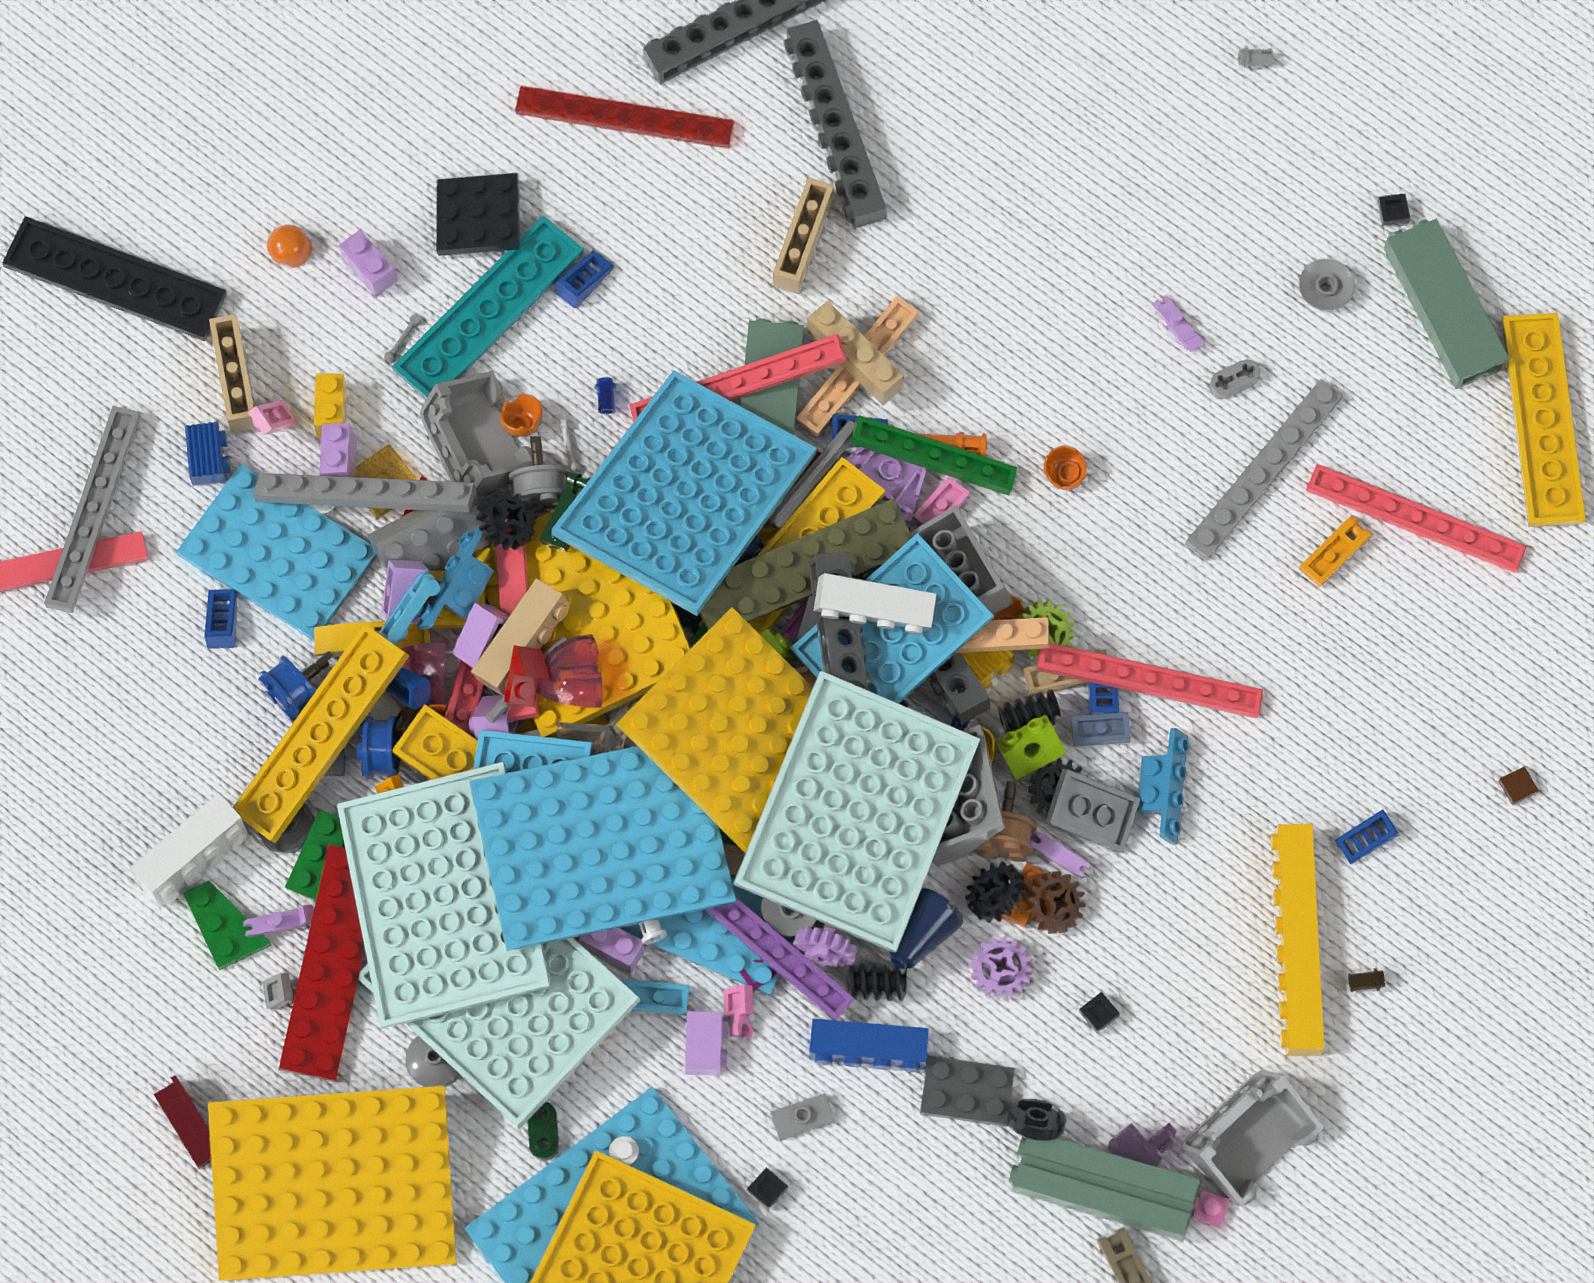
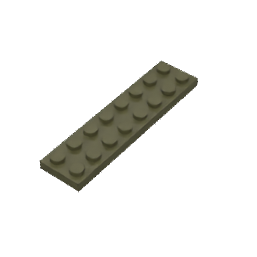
(783, 574)

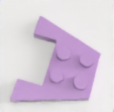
(896, 476)

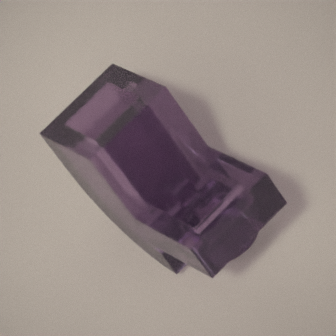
(1134, 1146)

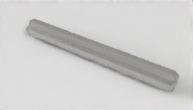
(812, 476)

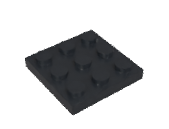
(478, 214)

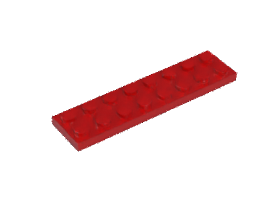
(326, 976)

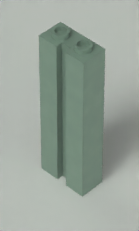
(1445, 303)
(779, 402)
(1106, 1186)

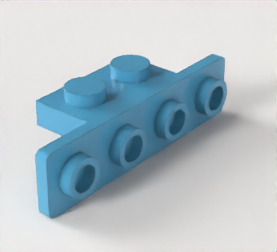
(461, 583)
(1163, 785)

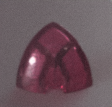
(429, 662)
(573, 673)

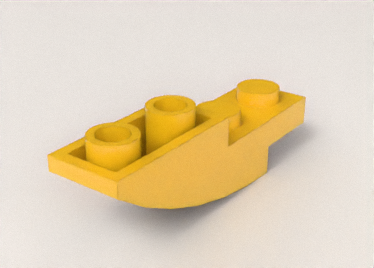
(339, 636)

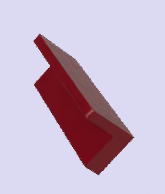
(186, 1121)

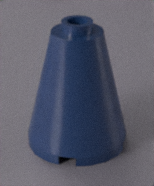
(926, 929)

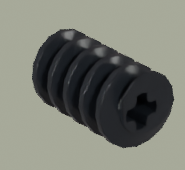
(1022, 714)
(877, 982)

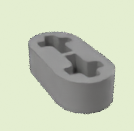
(1237, 384)

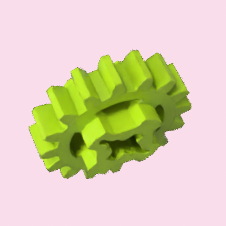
(1057, 623)

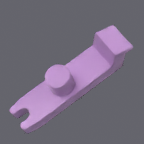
(1178, 324)
(1058, 854)
(279, 921)

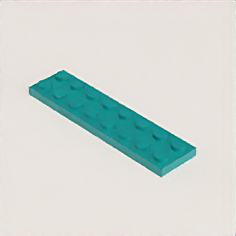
(489, 308)

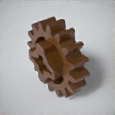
(1065, 900)

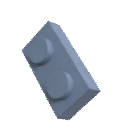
(1100, 729)

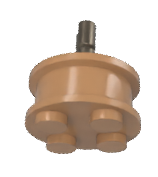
(1014, 839)

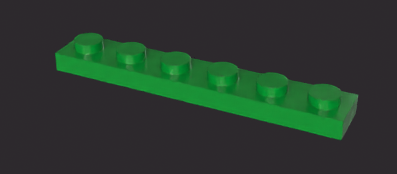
(933, 455)

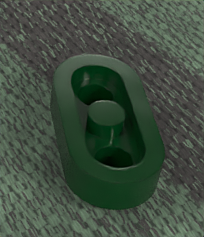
(544, 1130)

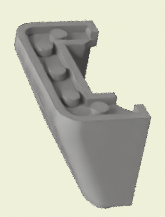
(468, 432)
(1251, 1134)

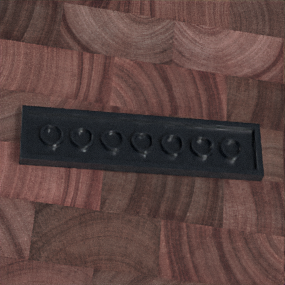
(114, 278)

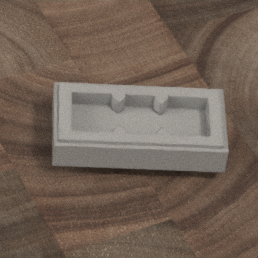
(802, 1117)

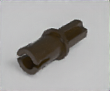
(404, 719)

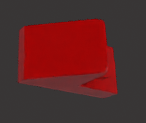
(524, 674)

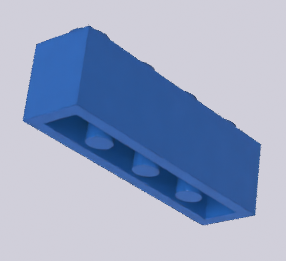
(868, 1044)

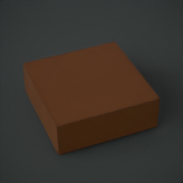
(1518, 786)

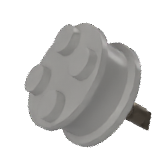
(540, 483)

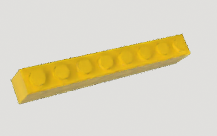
(1298, 939)

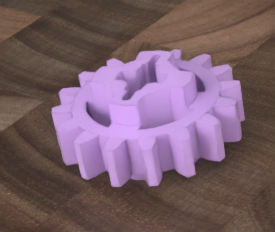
(825, 947)
(992, 961)

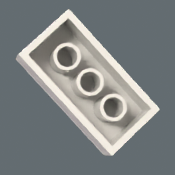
(189, 851)

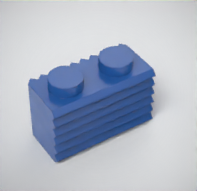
(206, 454)

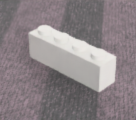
(875, 603)

